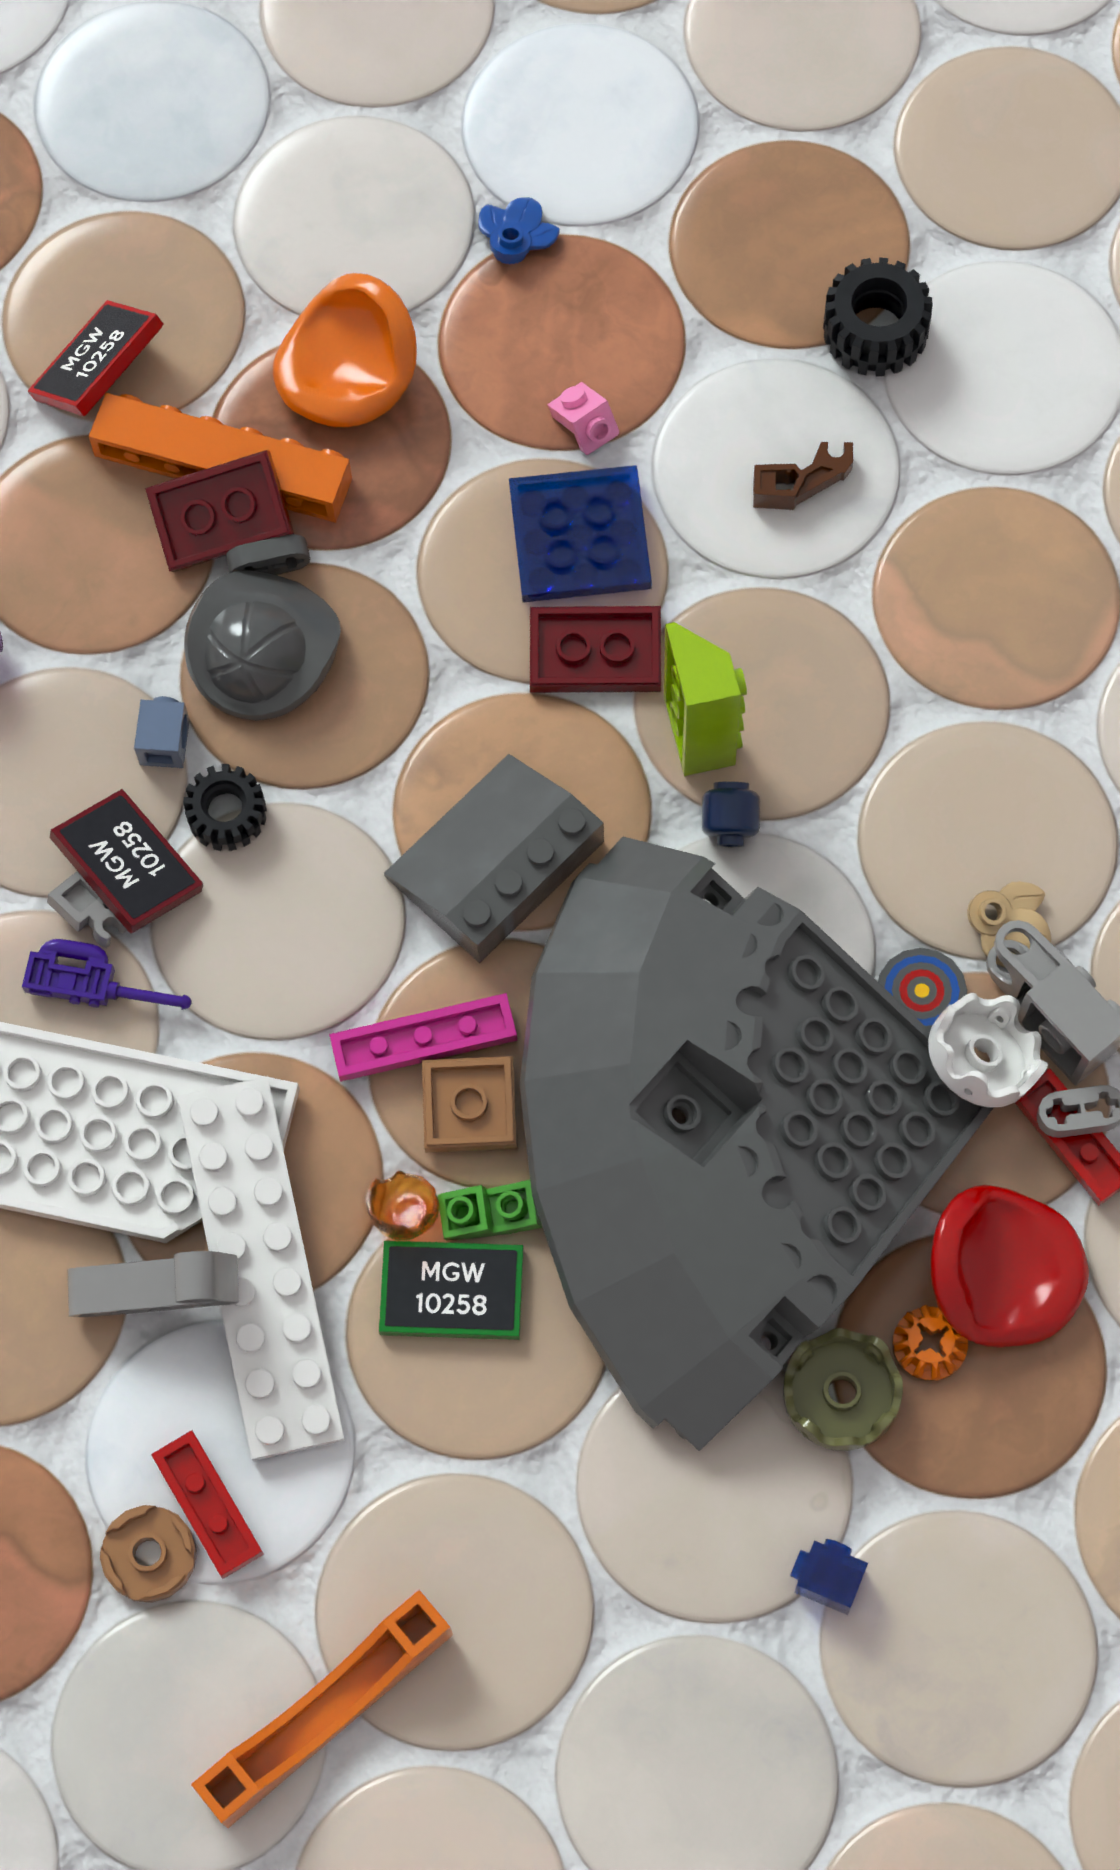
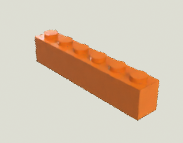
(181, 444)

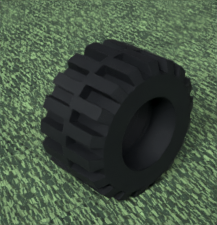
(877, 287)

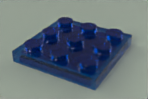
(580, 533)

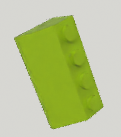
(702, 701)

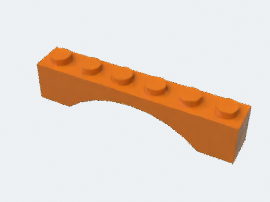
(314, 1720)

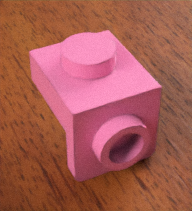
(586, 416)

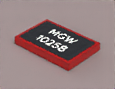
(95, 358)

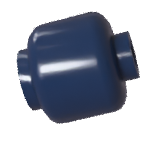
(730, 813)

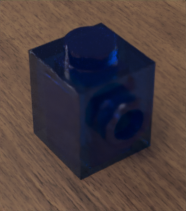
(829, 1575)

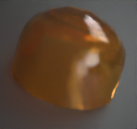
(402, 1206)

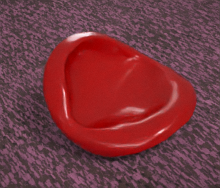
(1006, 1267)

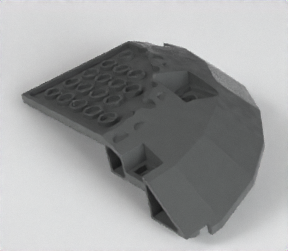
(798, 1141)

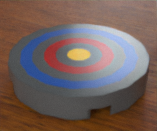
(923, 982)

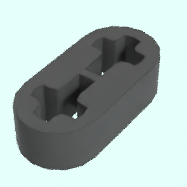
(270, 555)

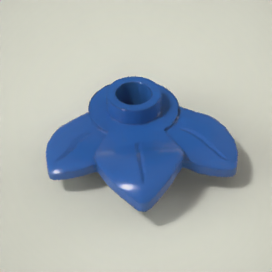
(516, 229)

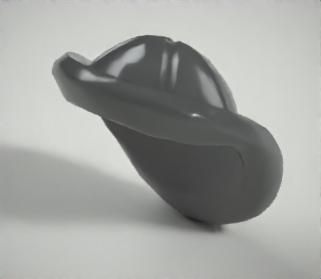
(259, 644)

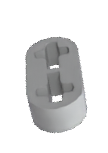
(1082, 1121)

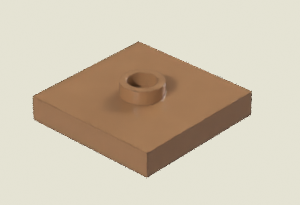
(469, 1104)

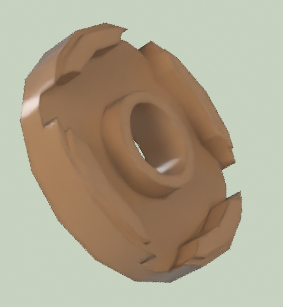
(163, 1577)

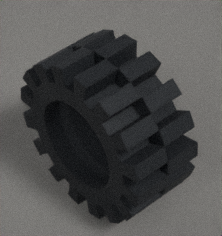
(220, 783)

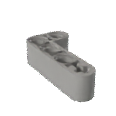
(154, 1285)

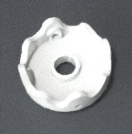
(992, 1029)

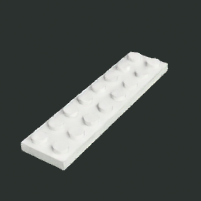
(252, 1214)

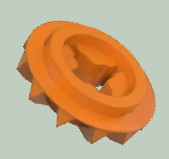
(928, 1363)

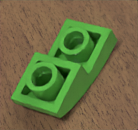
(488, 1212)

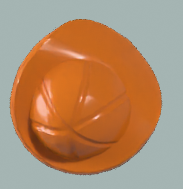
(347, 353)

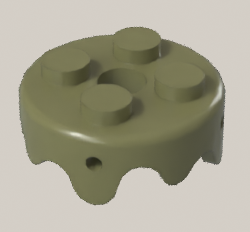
(848, 1357)

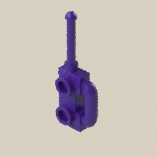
(87, 985)

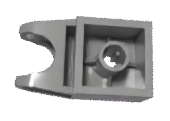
(1057, 1001)

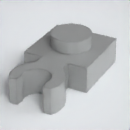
(83, 907)

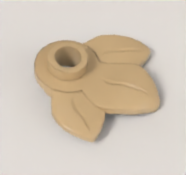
(1013, 903)

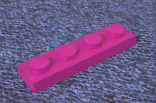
(423, 1037)

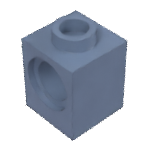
(162, 732)

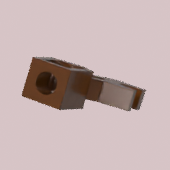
(807, 482)

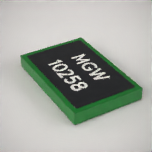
(451, 1290)

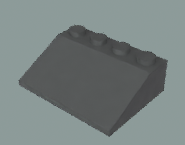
(497, 855)

